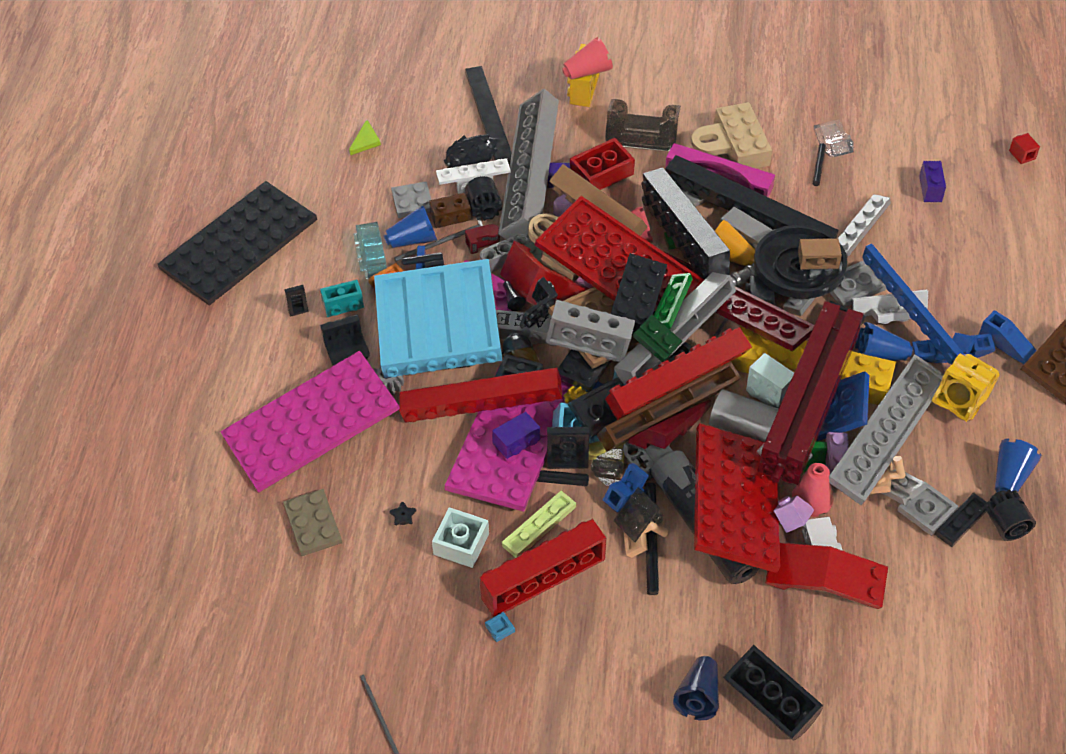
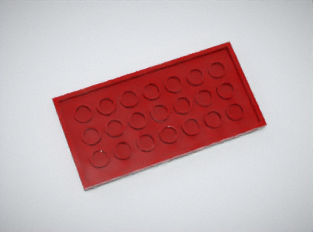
(599, 247)
(734, 500)

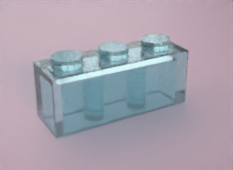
(369, 249)

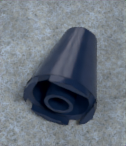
(699, 690)

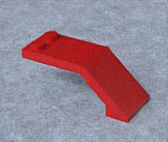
(525, 270)
(830, 571)

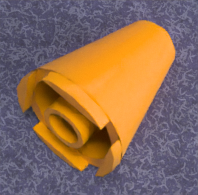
(740, 250)

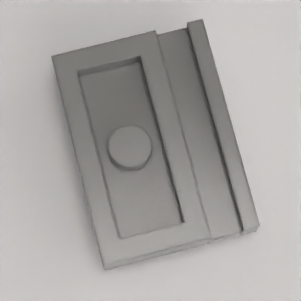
(905, 488)

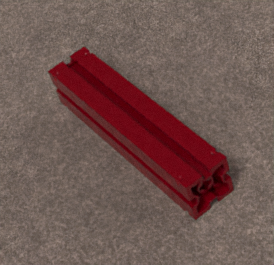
(810, 394)

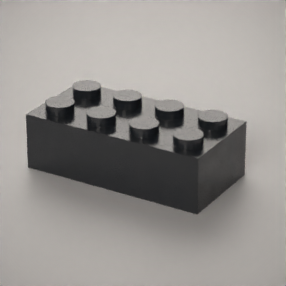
(639, 289)

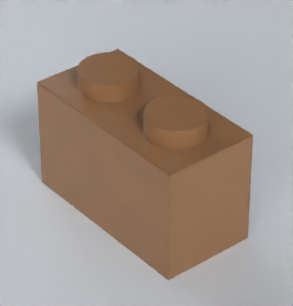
(819, 254)

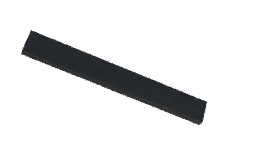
(488, 111)

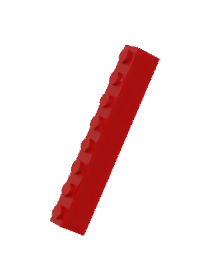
(675, 374)
(480, 395)

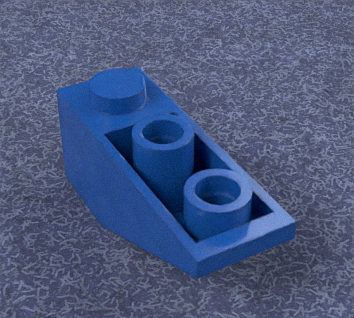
(1007, 337)

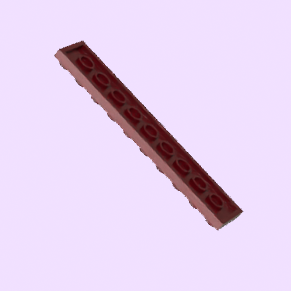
(762, 317)

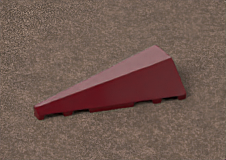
(666, 431)

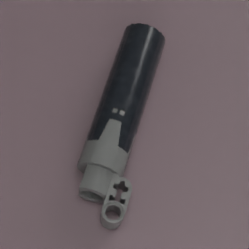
(677, 480)

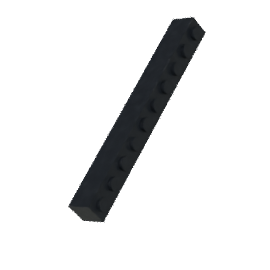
(730, 194)

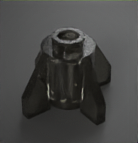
(608, 467)

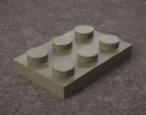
(312, 522)

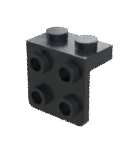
(545, 297)
(344, 339)

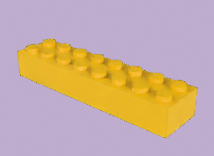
(879, 369)

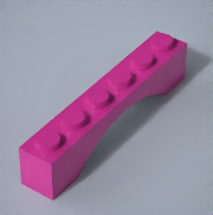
(744, 175)

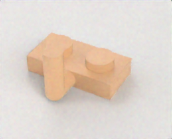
(884, 482)
(633, 549)

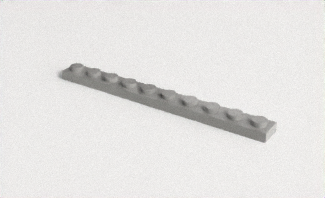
(849, 240)

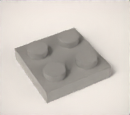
(411, 197)
(928, 509)

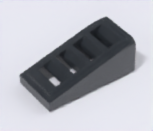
(296, 300)

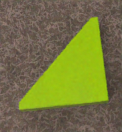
(365, 139)

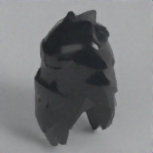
(470, 151)

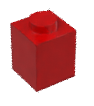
(1024, 148)

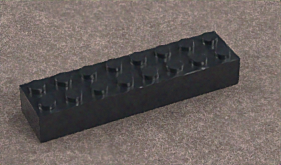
(684, 224)

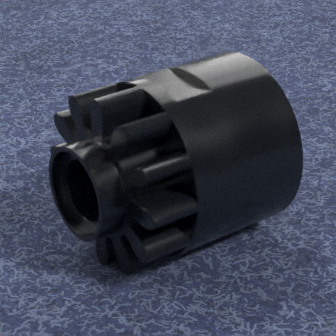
(483, 197)
(1010, 515)

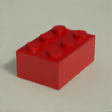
(604, 164)

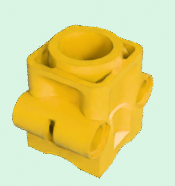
(966, 386)

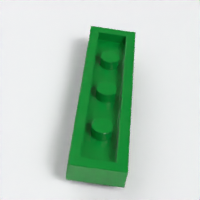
(673, 298)

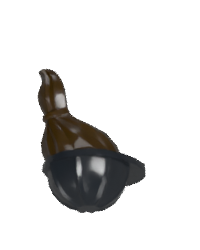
(519, 346)

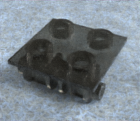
(638, 514)

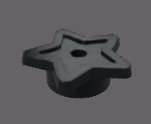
(405, 519)

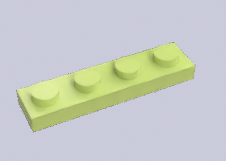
(539, 524)

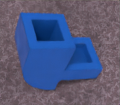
(621, 491)

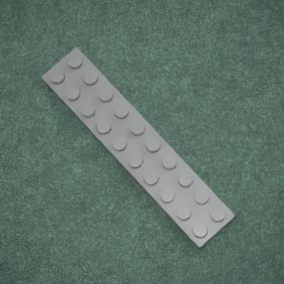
(886, 430)

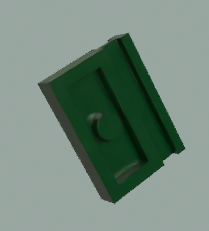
(657, 338)

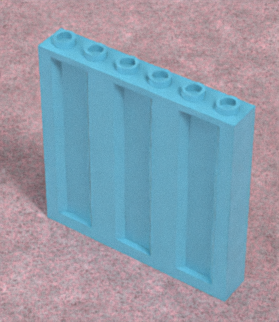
(437, 318)

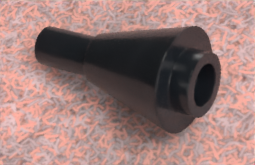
(514, 299)

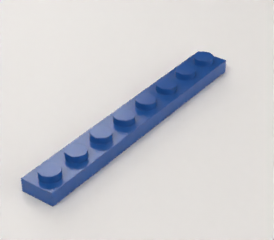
(911, 304)

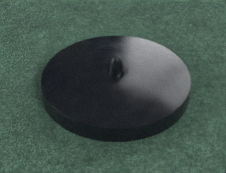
(779, 265)

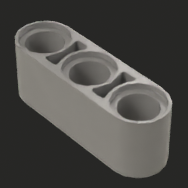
(498, 252)

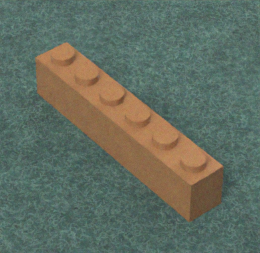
(573, 186)

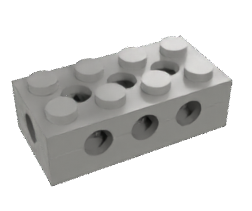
(598, 332)

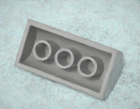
(742, 415)

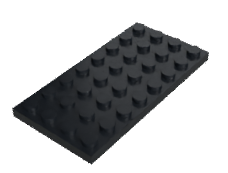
(237, 242)

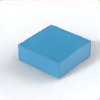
(500, 627)

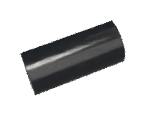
(774, 693)

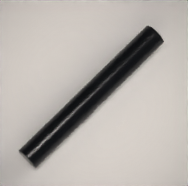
(819, 164)

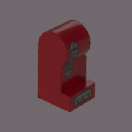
(481, 237)

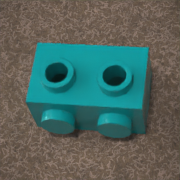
(342, 298)

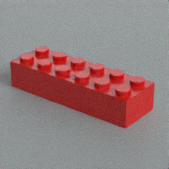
(542, 567)

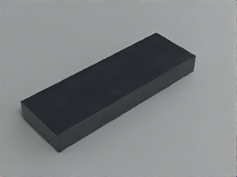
(962, 520)

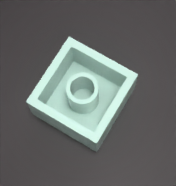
(768, 380)
(460, 537)

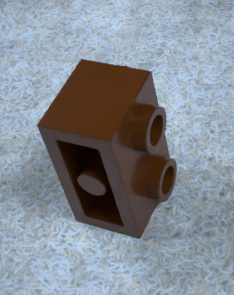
(451, 211)

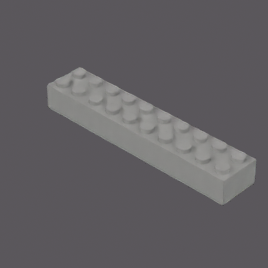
(529, 164)

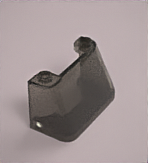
(642, 130)

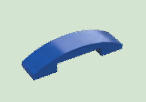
(925, 349)

